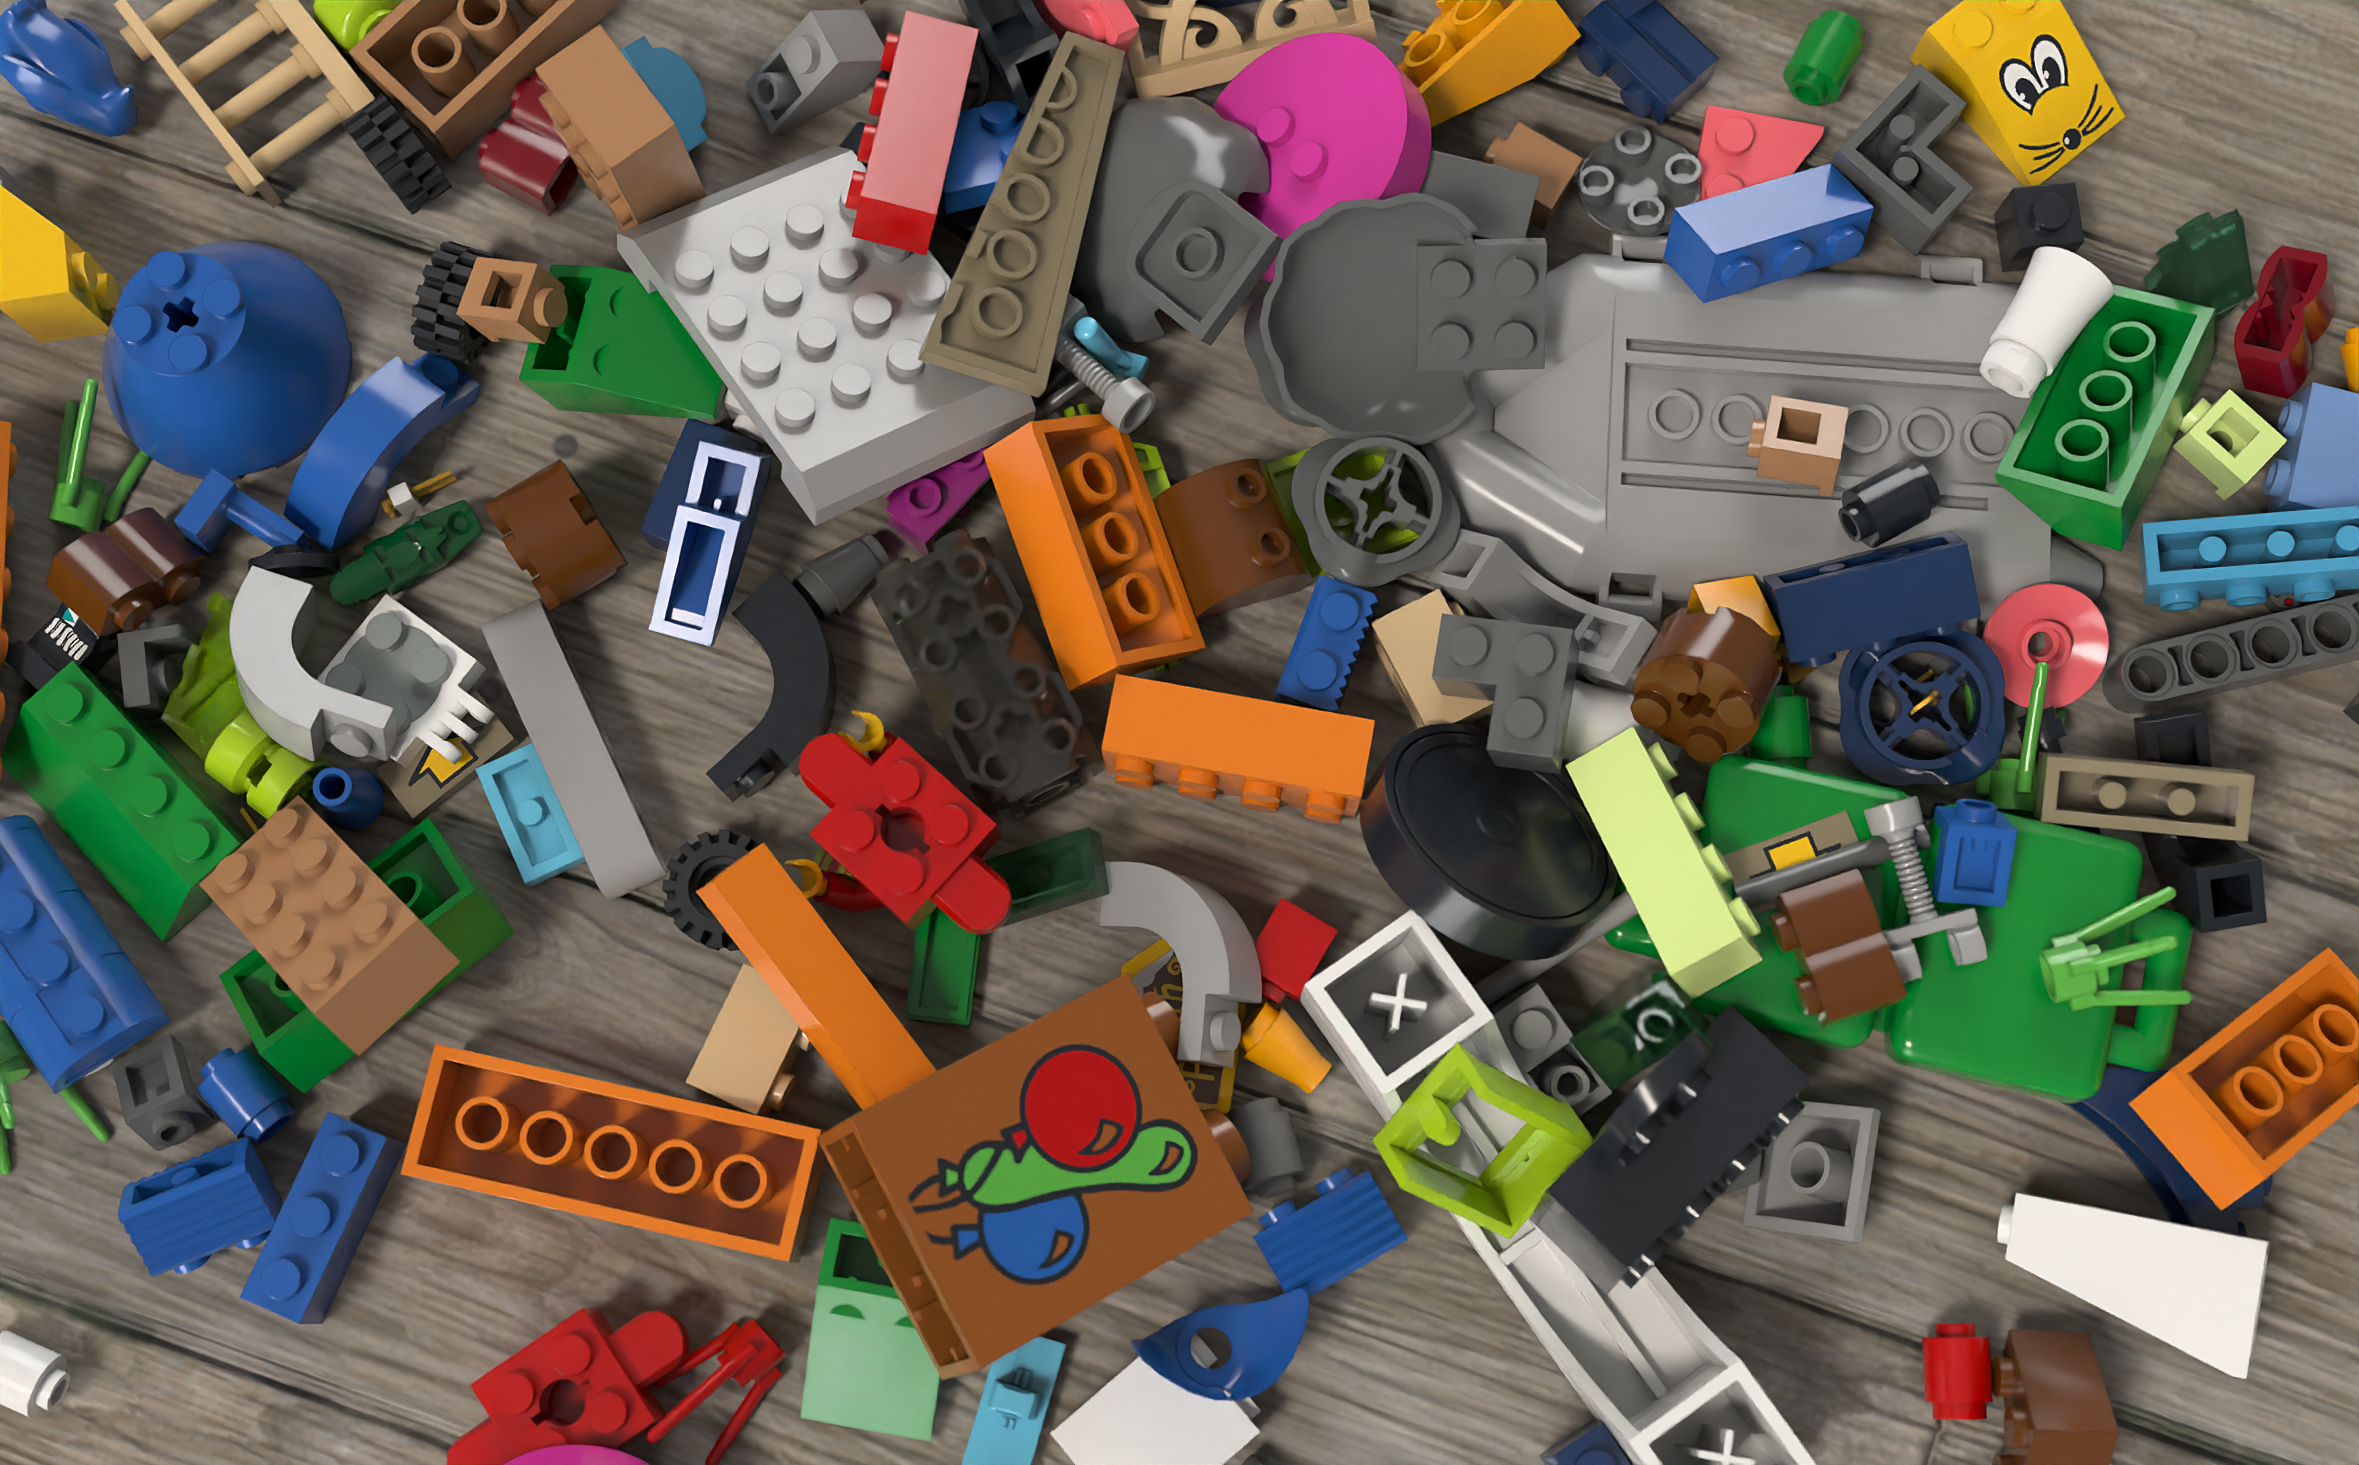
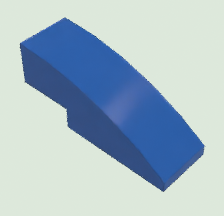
(710, 540)

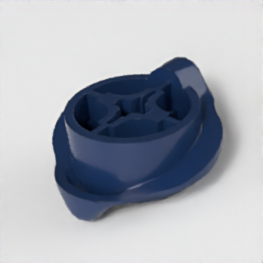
(1970, 753)

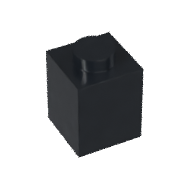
(2036, 219)

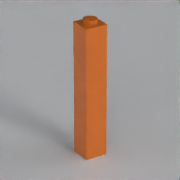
(814, 978)

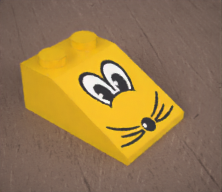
(2023, 80)

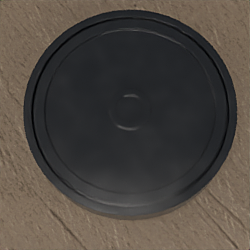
(1485, 847)

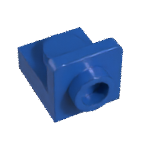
(1973, 853)

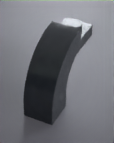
(1014, 44)
(802, 692)
(2213, 878)

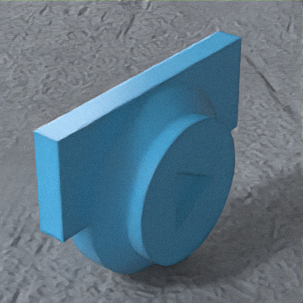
(672, 85)

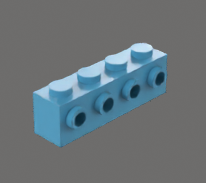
(2249, 558)

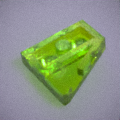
(209, 688)

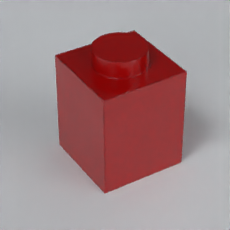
(1291, 951)

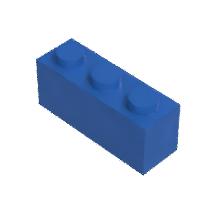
(1767, 232)
(323, 1219)

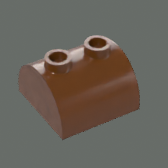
(1231, 538)

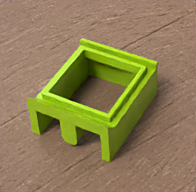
(1518, 1175)

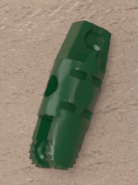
(407, 554)

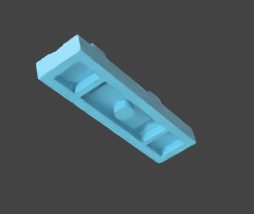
(1021, 1386)

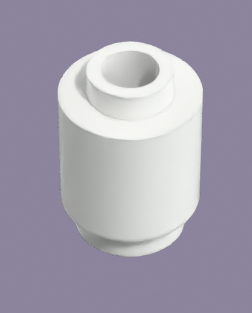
(30, 1376)

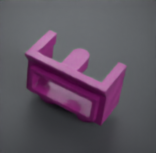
(930, 502)

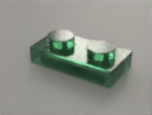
(1053, 874)

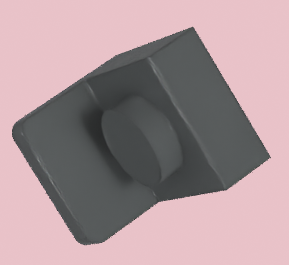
(145, 671)
(159, 1094)

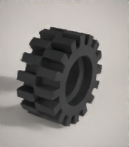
(397, 154)
(436, 322)
(687, 877)

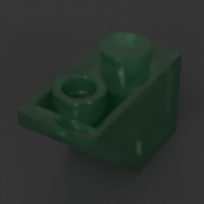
(2206, 265)
(1636, 1027)

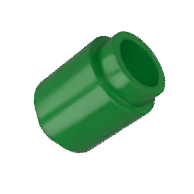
(1825, 58)
(1784, 730)

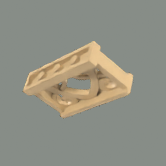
(1191, 66)

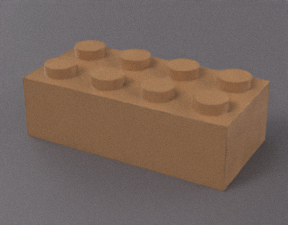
(461, 60)
(617, 131)
(328, 925)

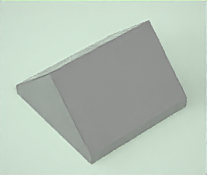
(1817, 1175)

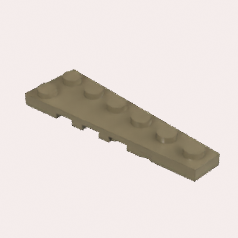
(1020, 262)

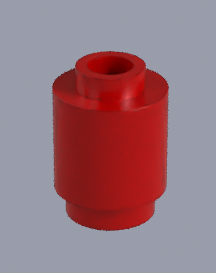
(1957, 1372)

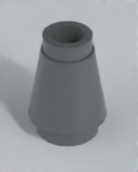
(840, 575)

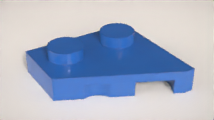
(979, 153)

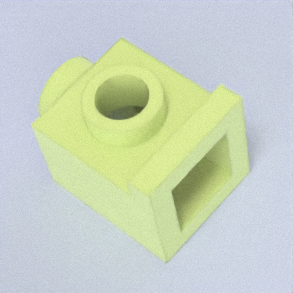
(2245, 438)

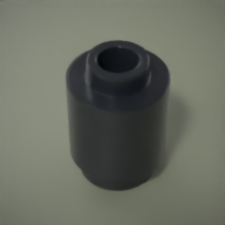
(1889, 503)

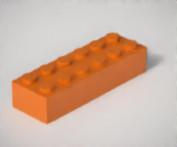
(615, 1153)

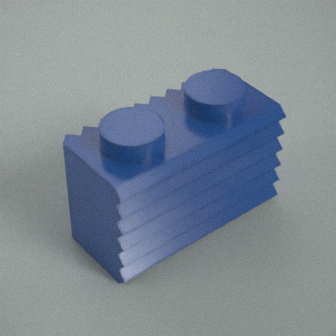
(1327, 646)
(200, 1208)
(1329, 1235)

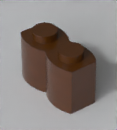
(126, 572)
(1838, 949)

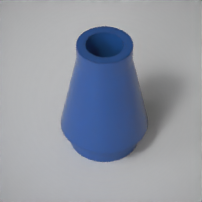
(357, 805)

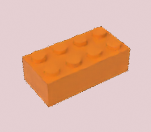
(1236, 748)
(2262, 1082)

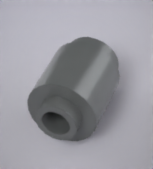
(1270, 1146)

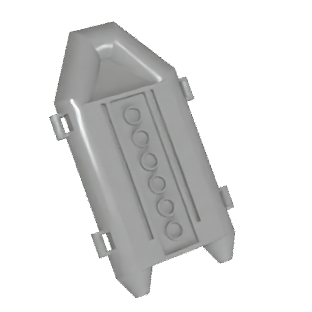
(1642, 425)

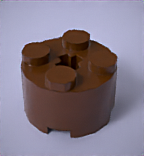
(555, 534)
(1706, 682)

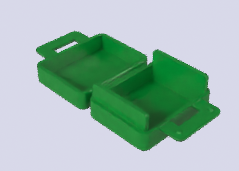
(1960, 1021)

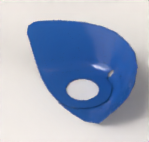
(1261, 1342)

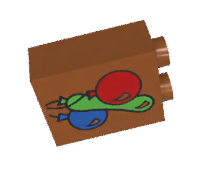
(1039, 1175)

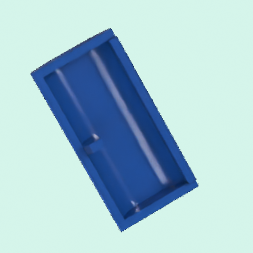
(61, 969)

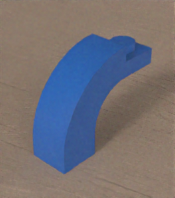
(367, 439)

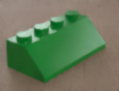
(2109, 416)
(120, 797)
(437, 888)

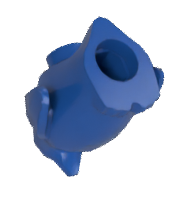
(64, 69)

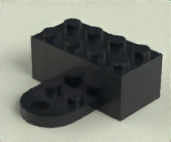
(1667, 1146)

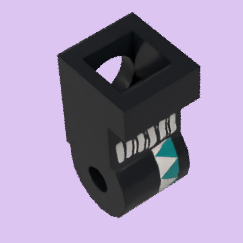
(57, 644)

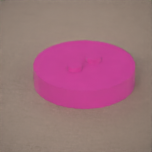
(1332, 126)

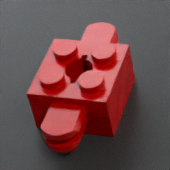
(906, 834)
(575, 1388)

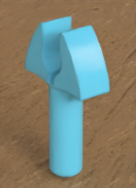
(1107, 353)

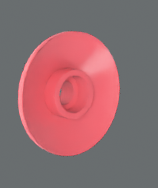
(2073, 647)

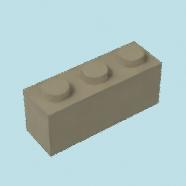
(2143, 796)

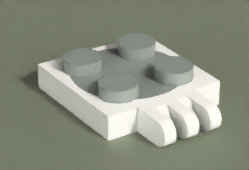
(415, 671)

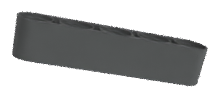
(2232, 657)

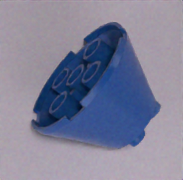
(226, 358)

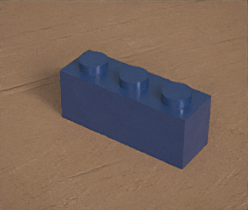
(1873, 598)

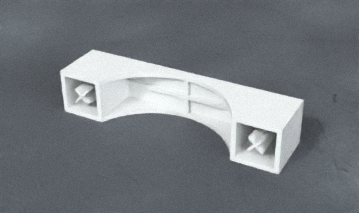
(1629, 1354)

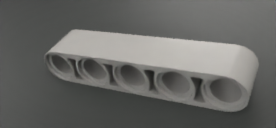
(574, 750)

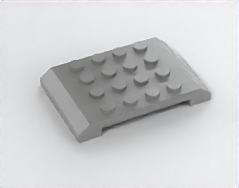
(820, 333)

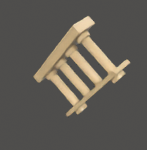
(311, 56)

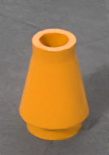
(1281, 1047)

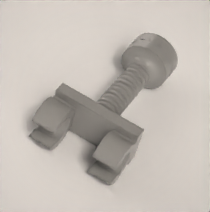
(1125, 402)
(1896, 824)

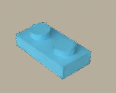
(530, 815)

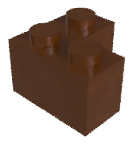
(2053, 1400)

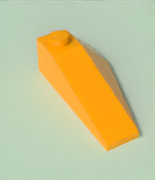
(1483, 51)

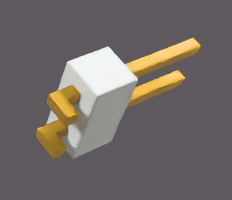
(406, 499)

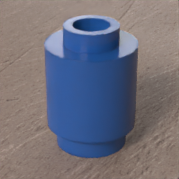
(245, 1095)

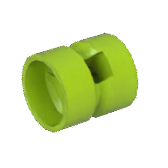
(255, 764)

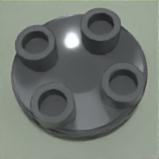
(1637, 182)

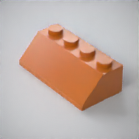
(1092, 549)

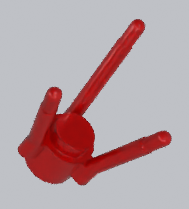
(748, 1356)

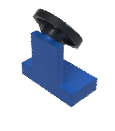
(221, 504)

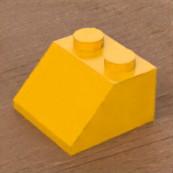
(49, 279)

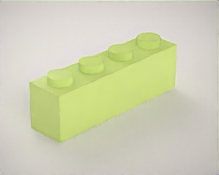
(1664, 863)

